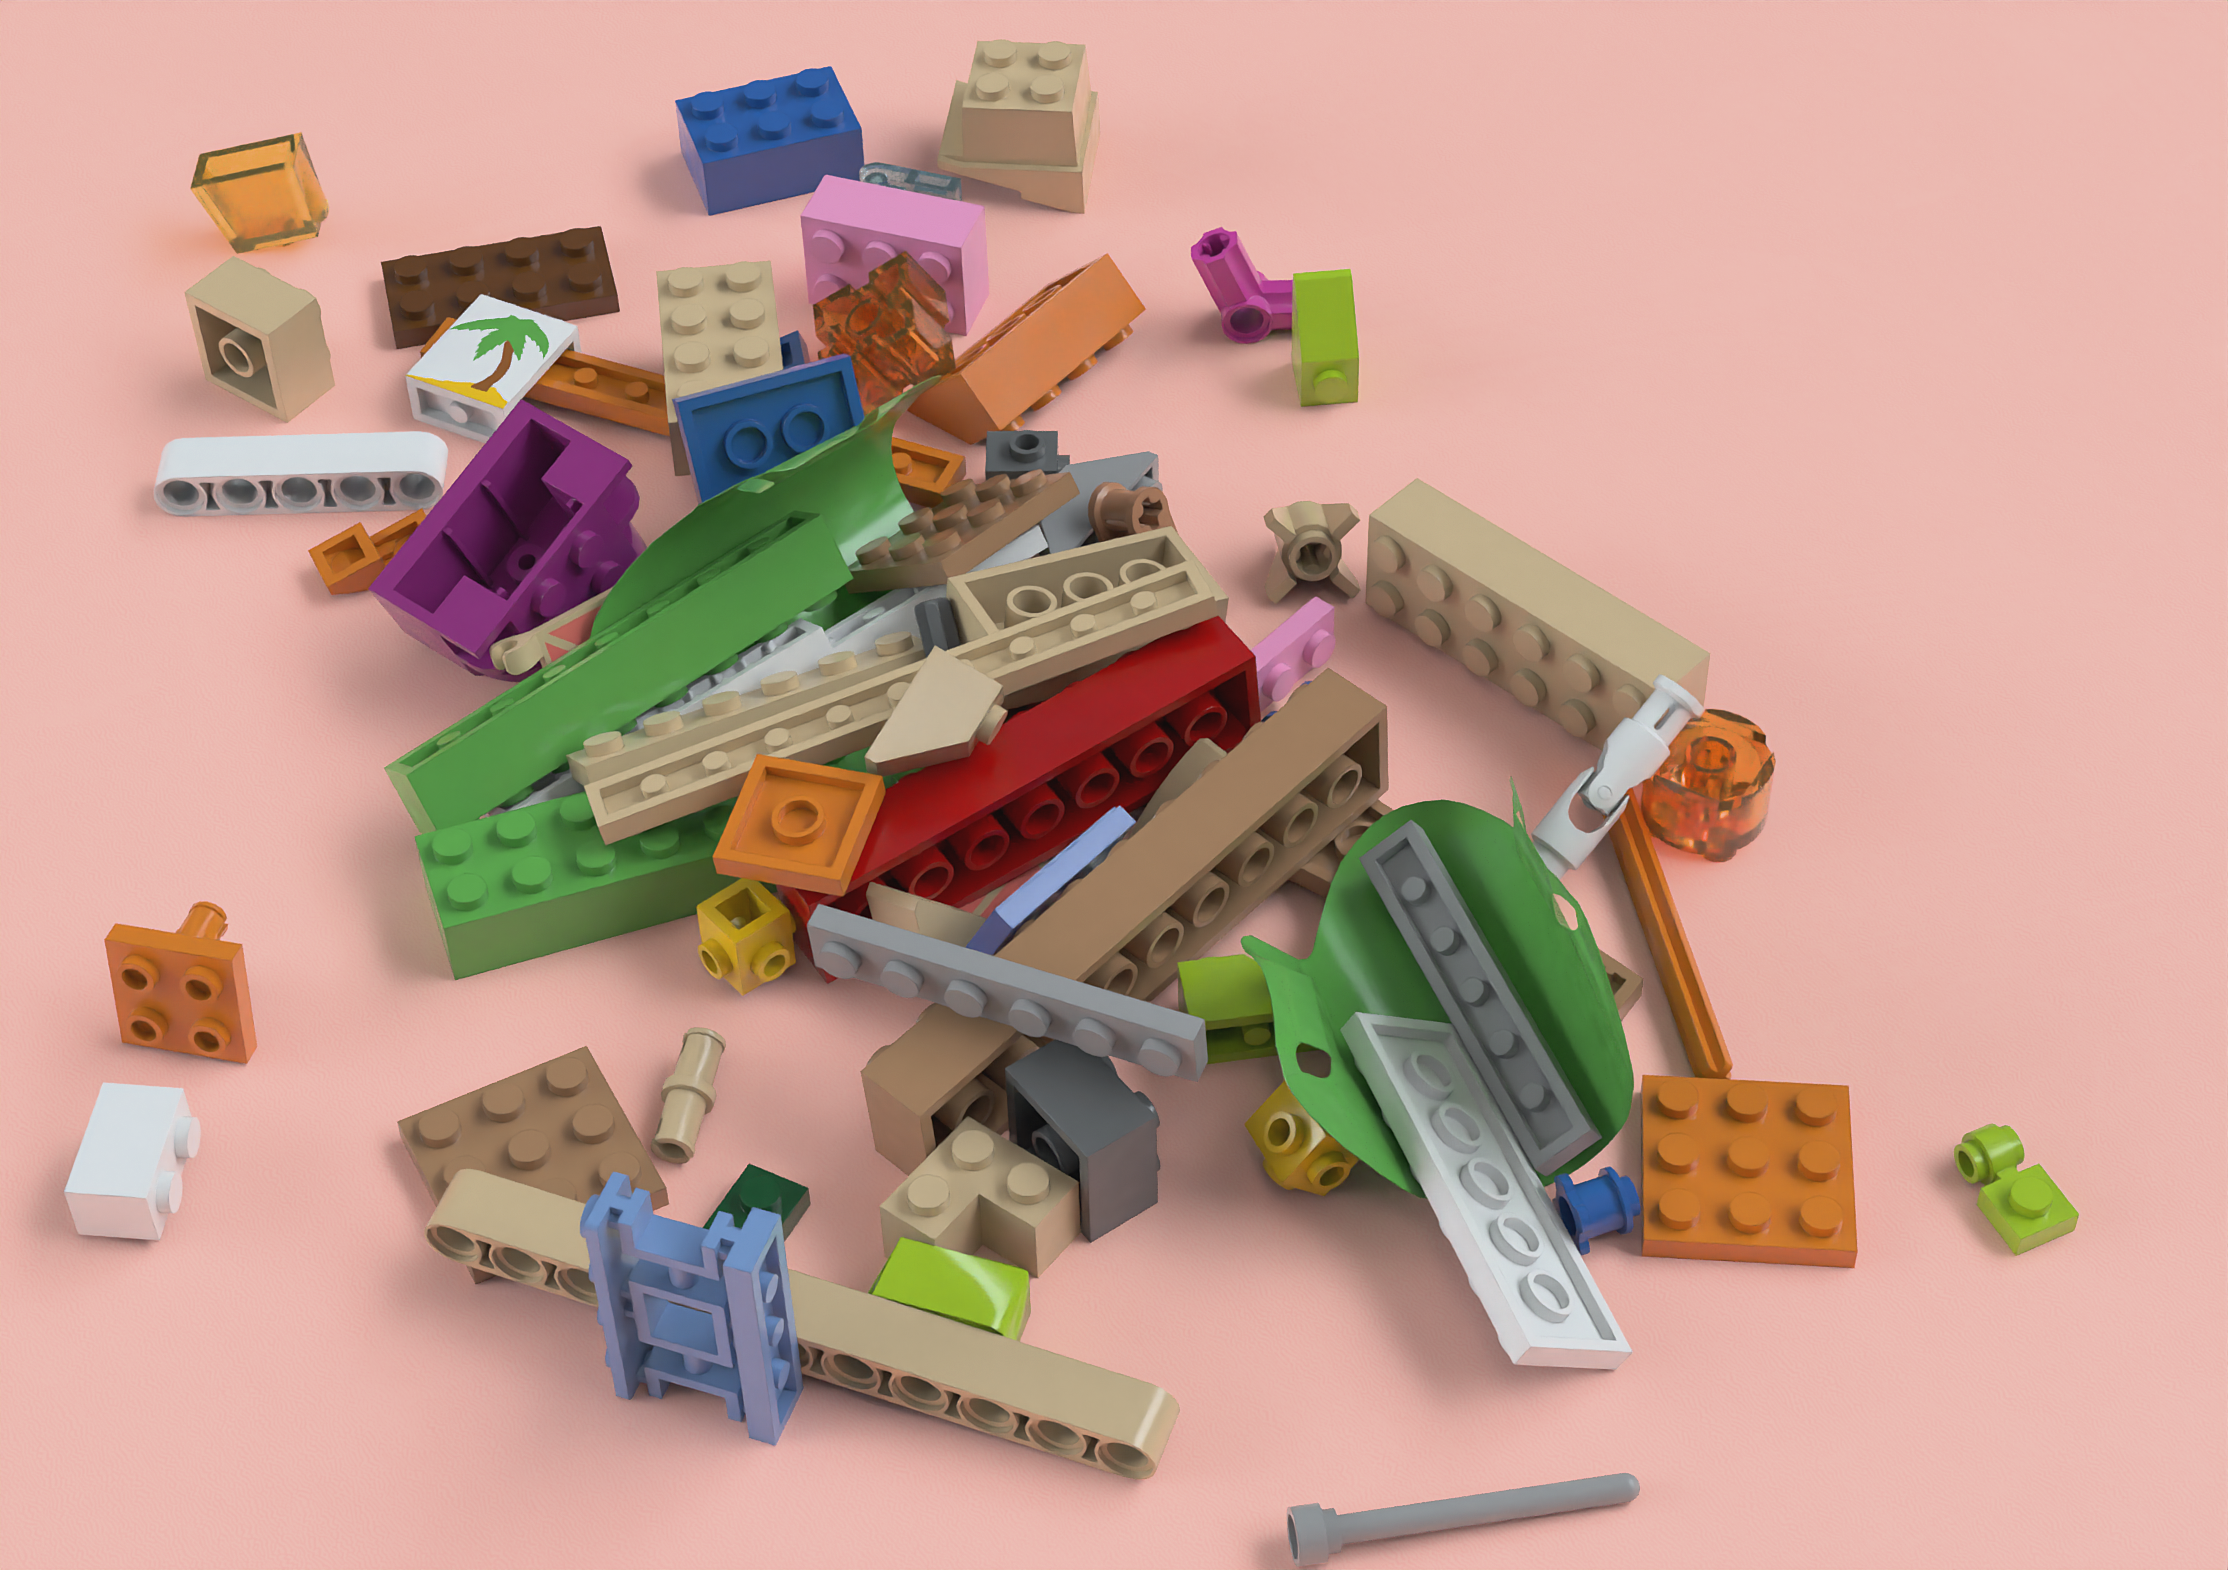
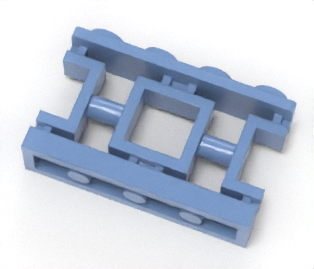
(734, 1273)

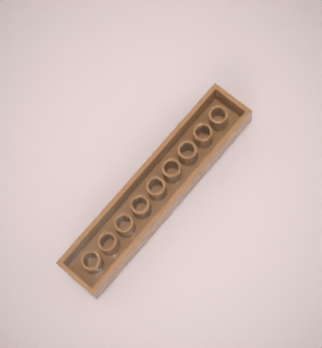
(1149, 904)

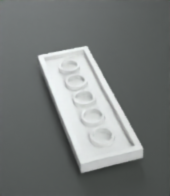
(1485, 1194)

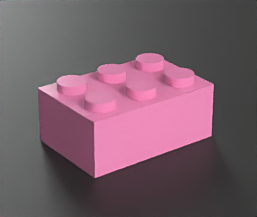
(861, 225)

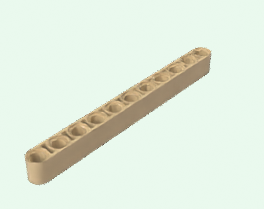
(849, 1338)

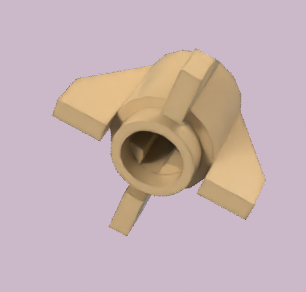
(1310, 546)

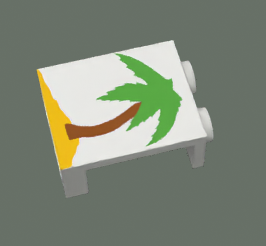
(485, 366)

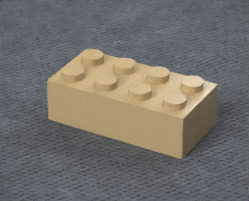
(715, 332)
(1032, 587)

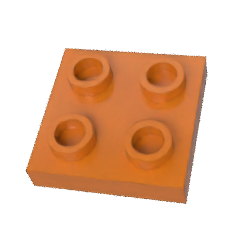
(183, 987)

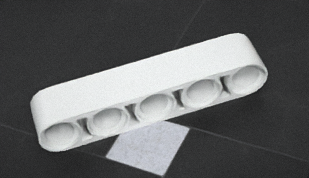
(301, 474)

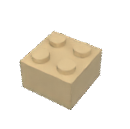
(260, 338)

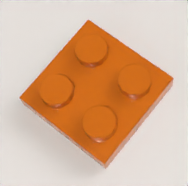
(799, 825)

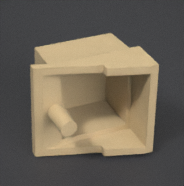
(1026, 122)

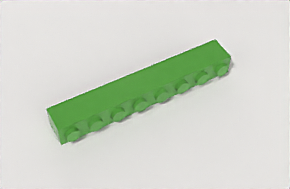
(621, 673)

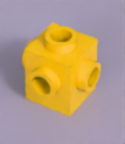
(745, 935)
(1296, 1146)

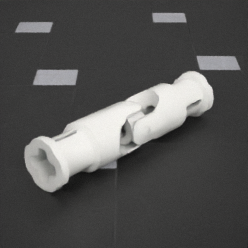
(1627, 759)

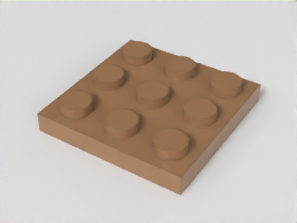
(959, 531)
(539, 1128)

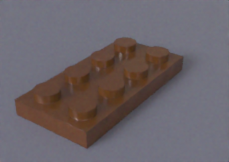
(550, 274)

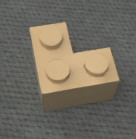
(986, 1194)

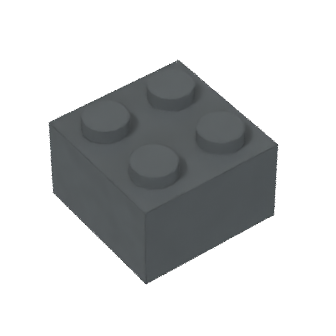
(1090, 1127)

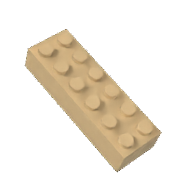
(1520, 615)

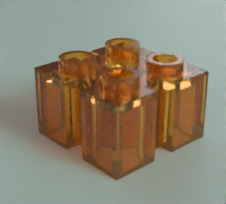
(888, 330)

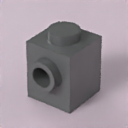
(1023, 452)

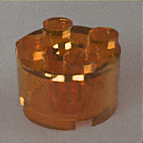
(1711, 787)

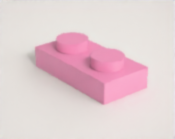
(1293, 650)

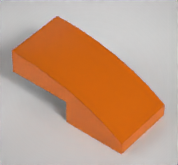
(355, 559)

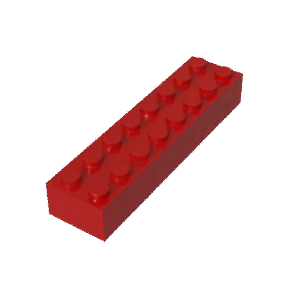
(1050, 774)

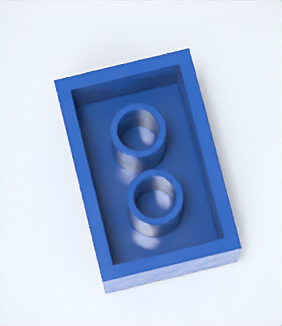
(769, 139)

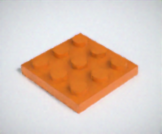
(1747, 1171)

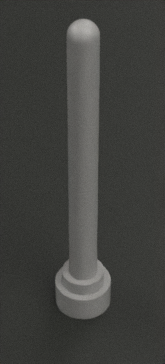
(1321, 1532)

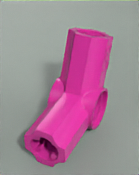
(1244, 296)

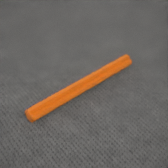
(1669, 944)

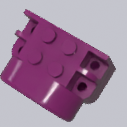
(514, 542)

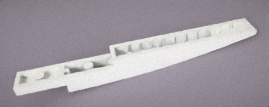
(799, 651)

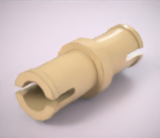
(688, 1095)

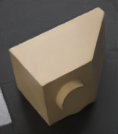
(938, 717)

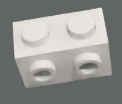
(132, 1161)

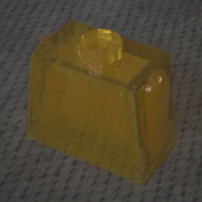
(262, 193)

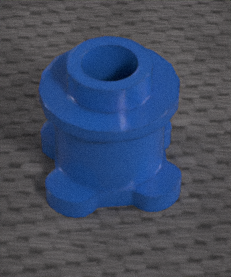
(1596, 1206)

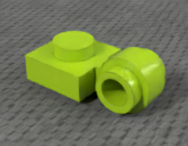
(2020, 1205)

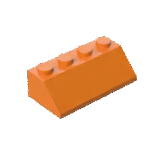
(1032, 352)

